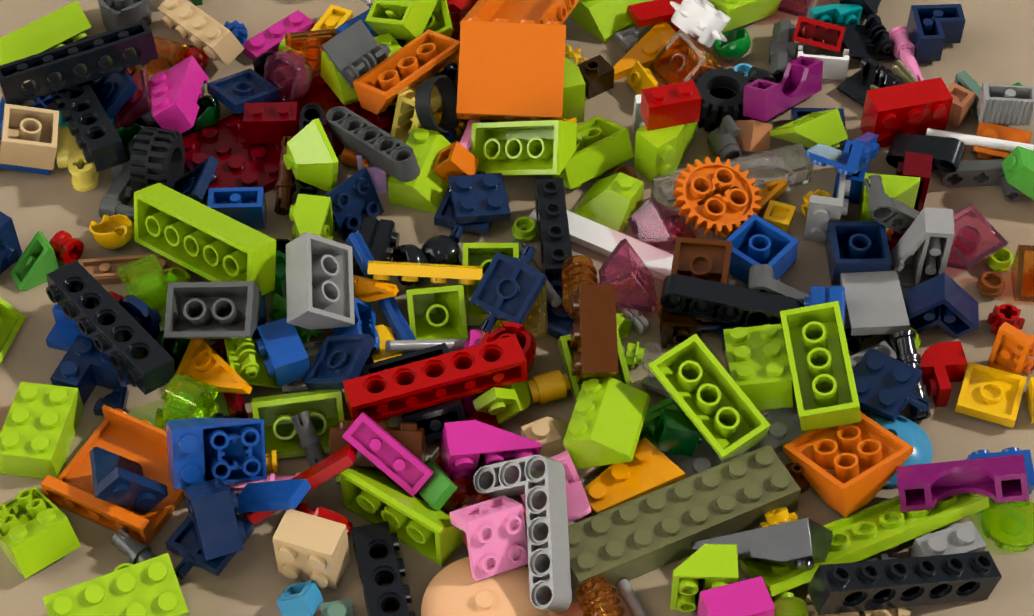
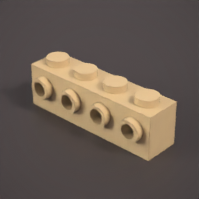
(201, 30)

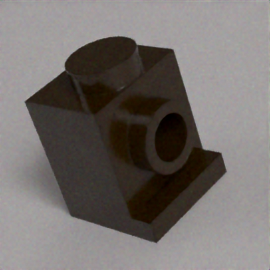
(677, 327)

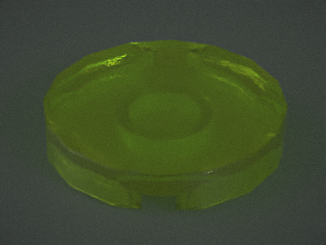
(1010, 525)

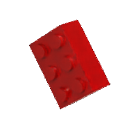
(906, 109)

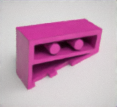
(176, 95)

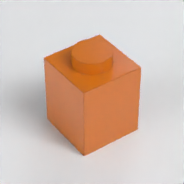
(455, 161)

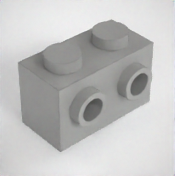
(952, 540)

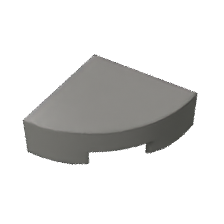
(627, 38)

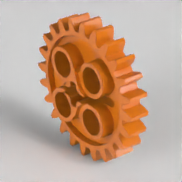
(716, 196)

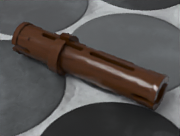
(285, 184)

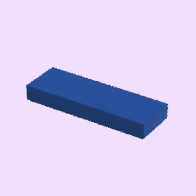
(272, 495)

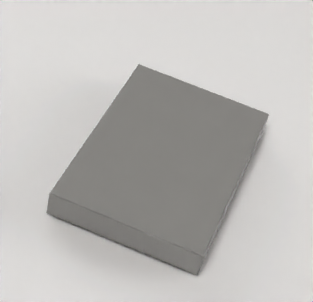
(874, 303)

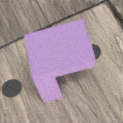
(377, 176)

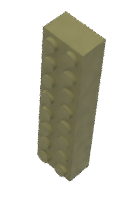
(665, 522)

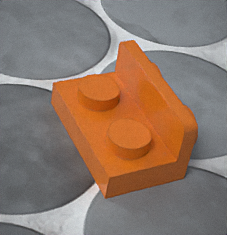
(999, 132)
(1012, 351)

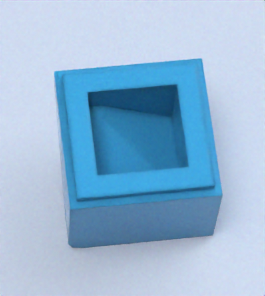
(300, 599)

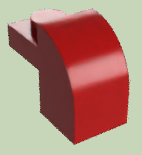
(940, 366)

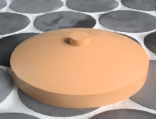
(458, 594)

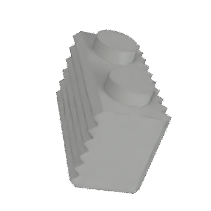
(1006, 104)

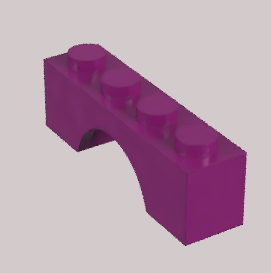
(767, 99)
(996, 477)

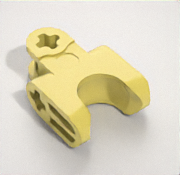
(69, 156)

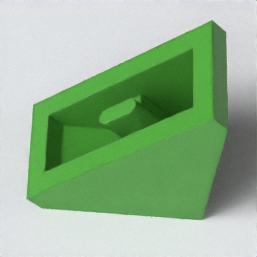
(34, 263)

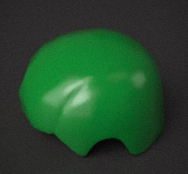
(736, 46)

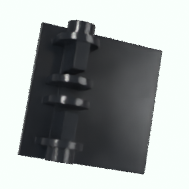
(868, 40)
(870, 74)

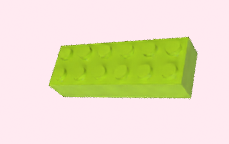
(202, 238)

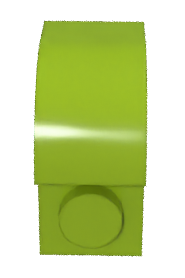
(504, 401)

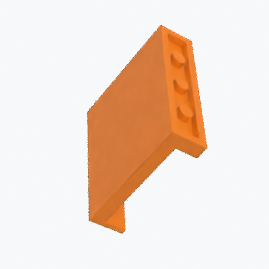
(517, 10)
(511, 70)
(130, 439)

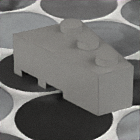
(924, 247)

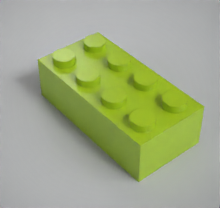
(820, 366)
(136, 590)

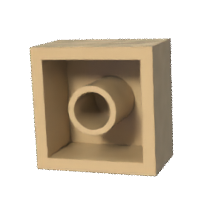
(29, 136)
(311, 548)

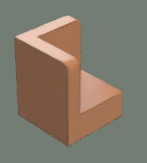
(961, 105)
(753, 136)

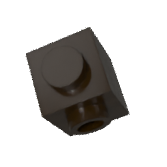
(597, 76)

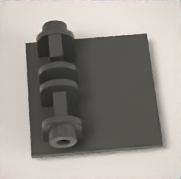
(355, 52)

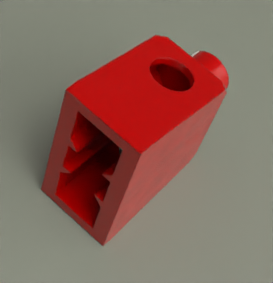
(819, 33)

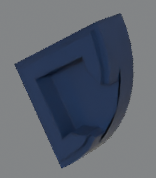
(116, 399)

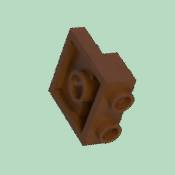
(702, 259)

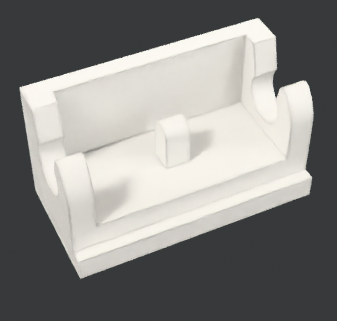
(833, 67)

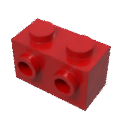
(670, 105)

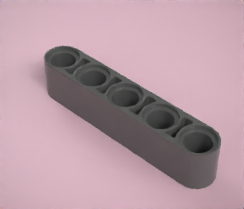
(373, 143)

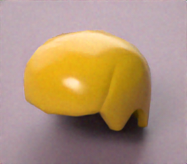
(112, 231)

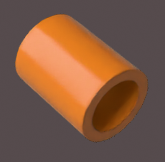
(349, 158)

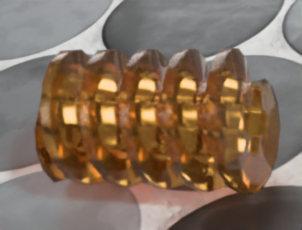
(575, 272)
(599, 598)

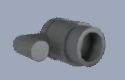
(723, 140)

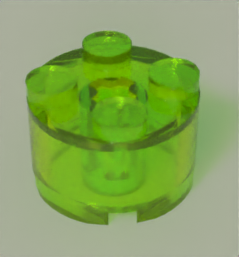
(145, 281)
(186, 399)

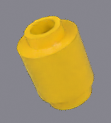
(548, 387)

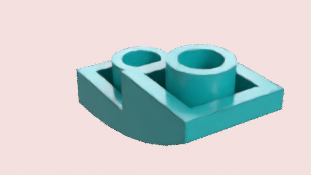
(837, 13)

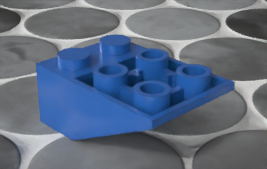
(215, 449)

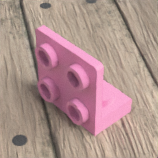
(494, 535)

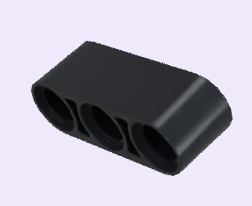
(946, 151)

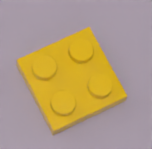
(991, 394)

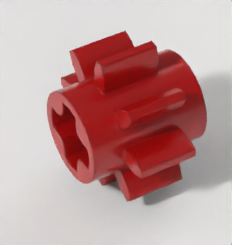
(1005, 313)

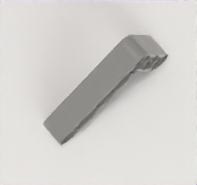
(528, 477)

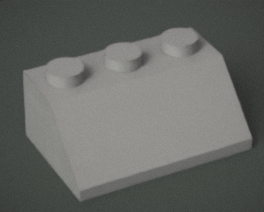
(319, 283)

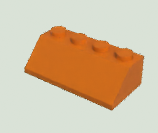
(405, 70)

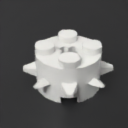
(700, 20)

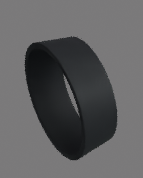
(449, 99)

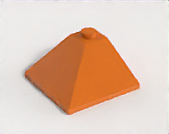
(848, 461)

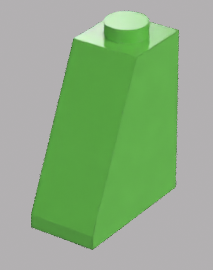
(1020, 170)

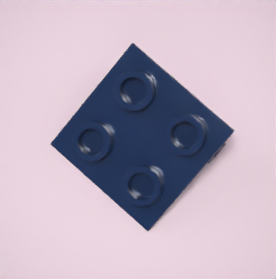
(354, 201)

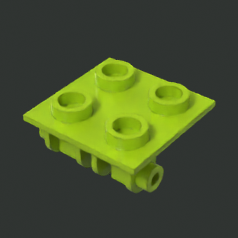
(247, 363)

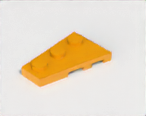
(632, 479)

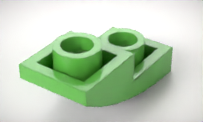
(437, 487)

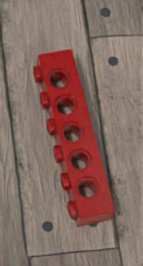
(436, 379)

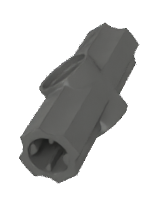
(781, 48)

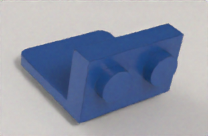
(862, 152)

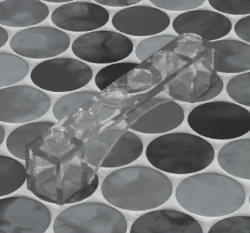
(766, 166)

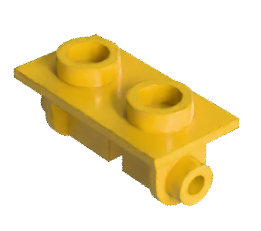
(641, 78)

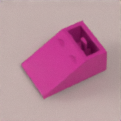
(475, 444)

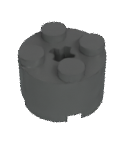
(124, 12)

